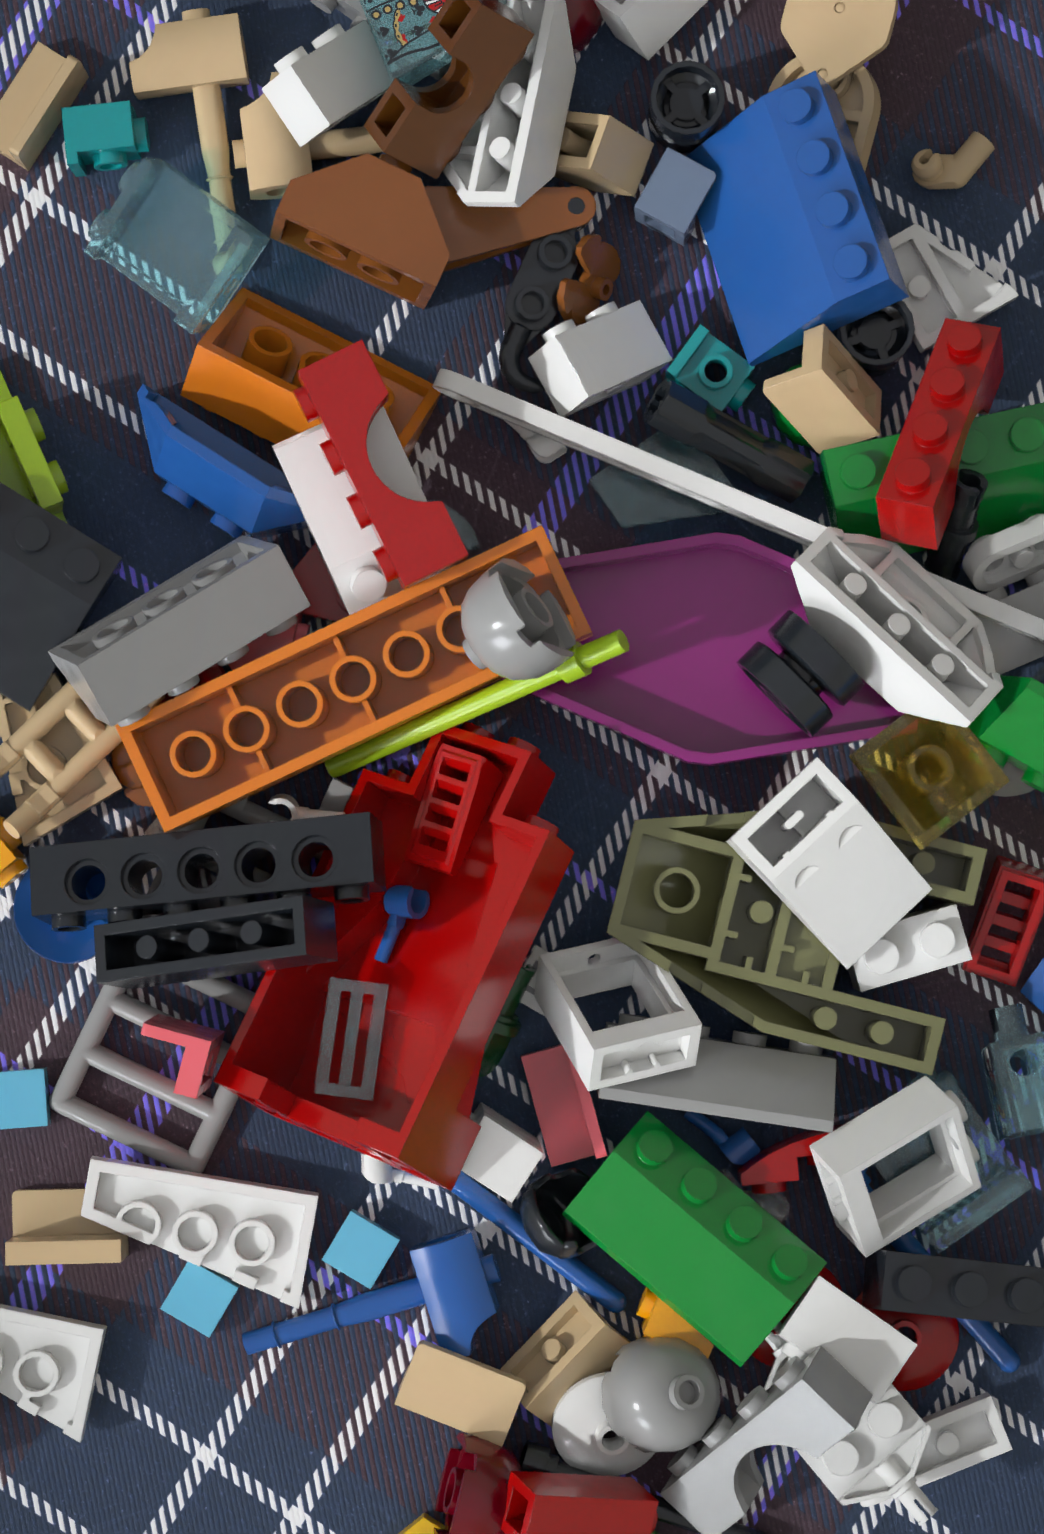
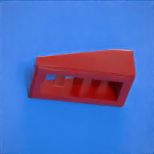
(441, 785)
(994, 893)

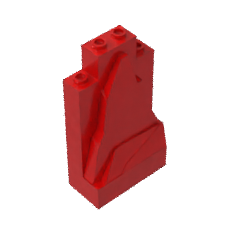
(442, 976)

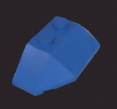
(216, 472)

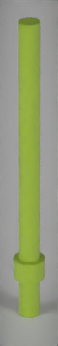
(479, 703)

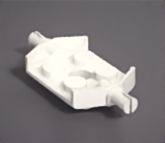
(877, 1455)

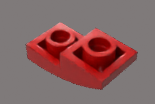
(779, 1163)

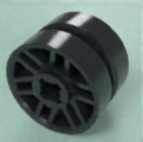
(800, 673)

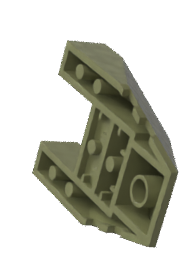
(730, 937)

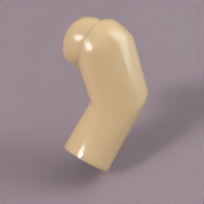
(951, 170)

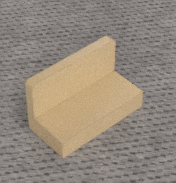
(34, 103)
(829, 396)
(52, 1231)
(562, 1352)
(460, 1392)

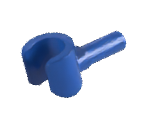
(400, 903)
(737, 1148)

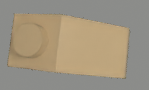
(602, 154)

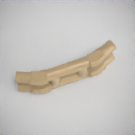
(60, 777)

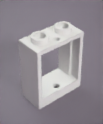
(624, 1051)
(915, 1195)

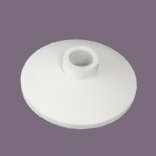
(580, 1429)

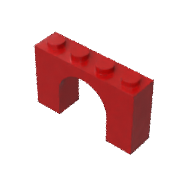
(577, 1504)

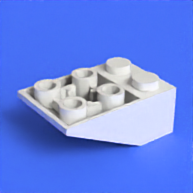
(830, 863)

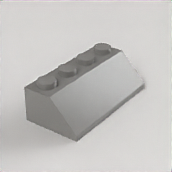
(181, 630)
(742, 1082)

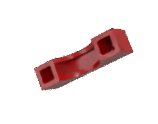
(345, 397)
(924, 466)

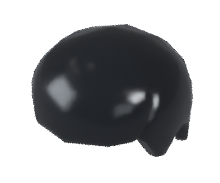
(543, 1218)

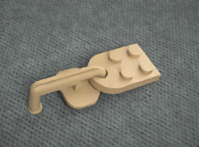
(835, 43)

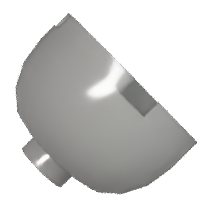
(513, 626)
(660, 1394)

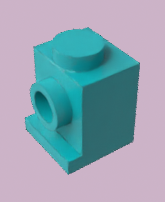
(103, 136)
(690, 365)

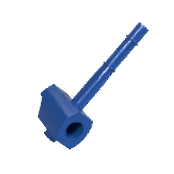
(450, 1280)

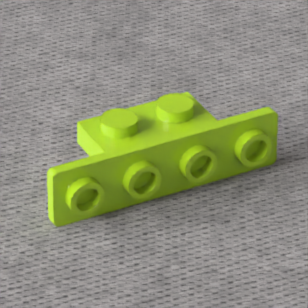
(21, 457)

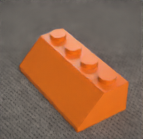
(251, 364)

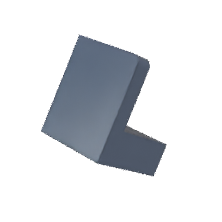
(674, 196)

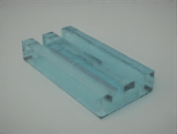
(344, 1086)

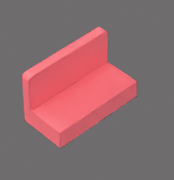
(200, 1054)
(562, 1107)

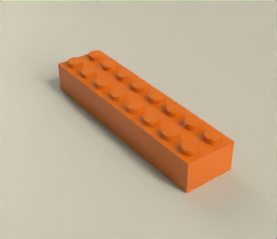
(325, 691)

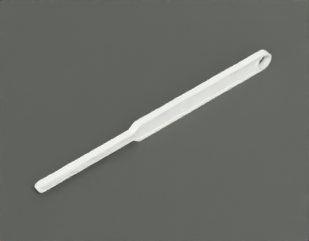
(691, 484)

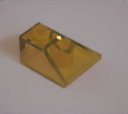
(928, 774)

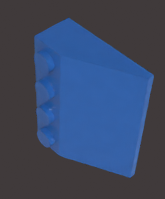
(794, 220)

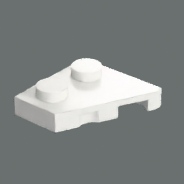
(943, 284)

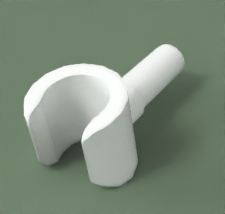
(543, 448)
(299, 812)
(382, 1173)

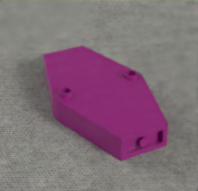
(688, 620)

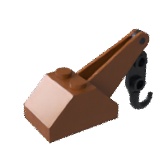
(403, 235)

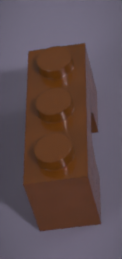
(430, 122)

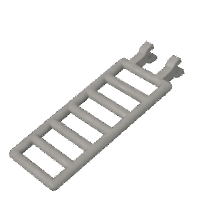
(113, 1001)

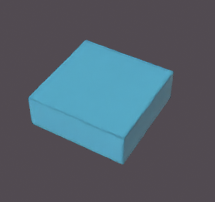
(24, 1098)
(361, 1248)
(200, 1298)

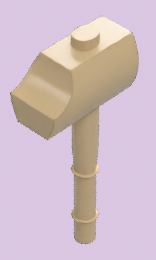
(199, 58)
(275, 156)

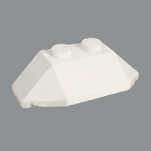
(520, 136)
(897, 627)

